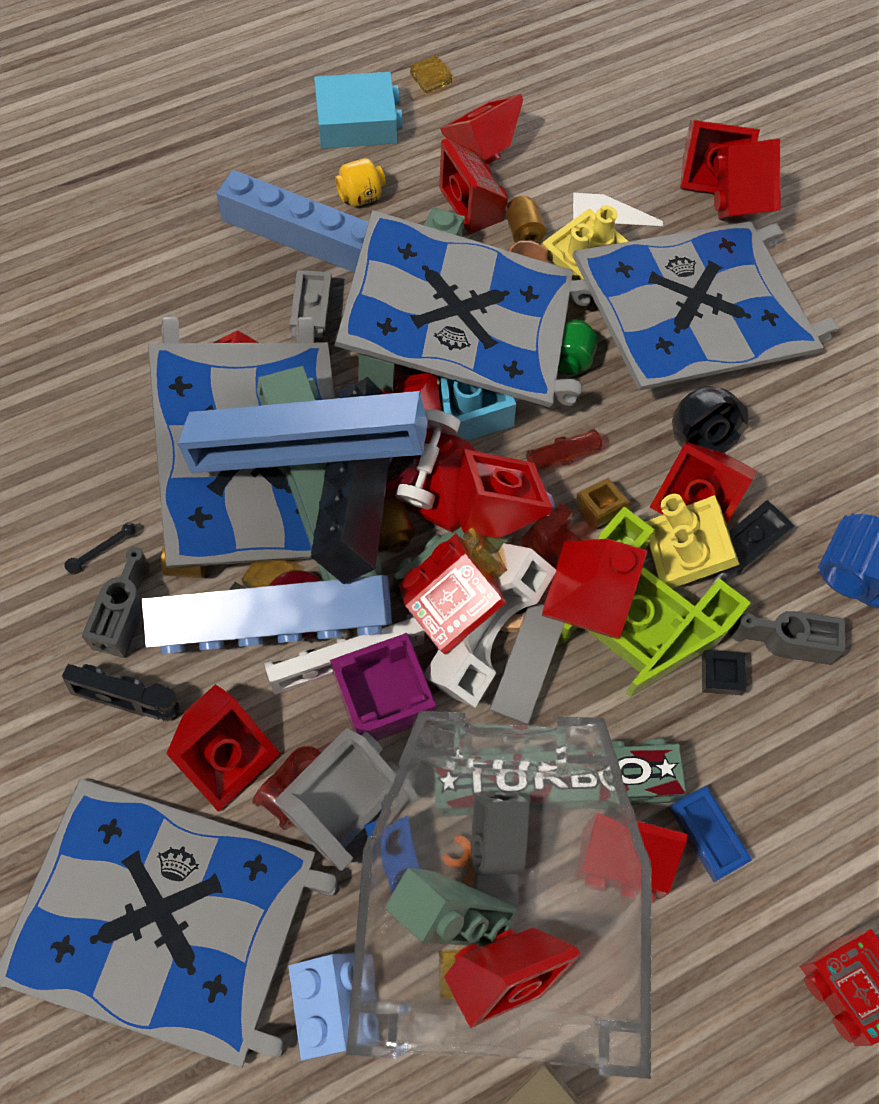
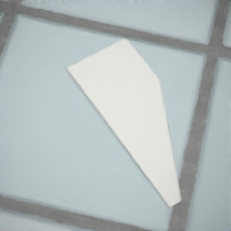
(626, 213)

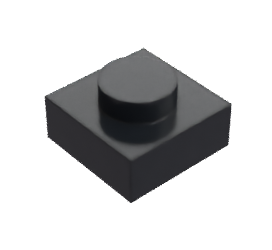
(723, 672)

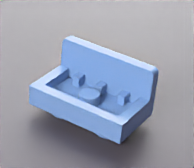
(322, 1003)

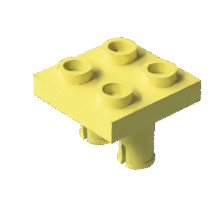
(583, 232)
(690, 541)

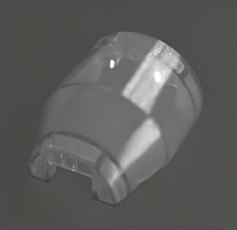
(579, 883)

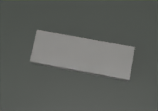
(526, 666)

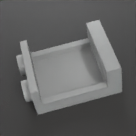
(339, 794)

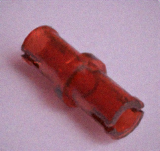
(565, 450)

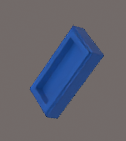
(710, 833)

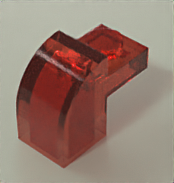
(550, 533)

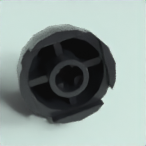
(709, 419)

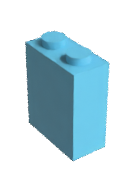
(357, 110)

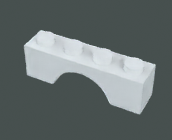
(467, 667)

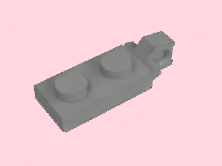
(311, 300)

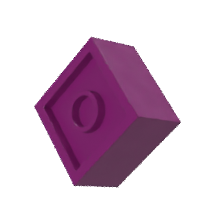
(382, 687)

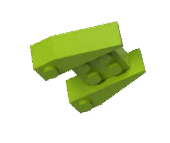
(661, 625)

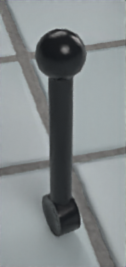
(74, 565)

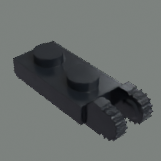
(755, 537)
(121, 693)

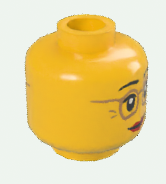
(360, 182)

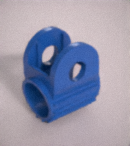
(853, 559)

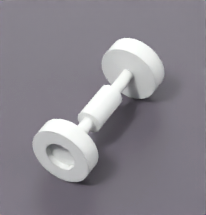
(440, 423)

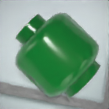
(577, 347)

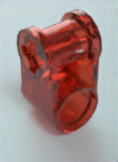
(281, 780)

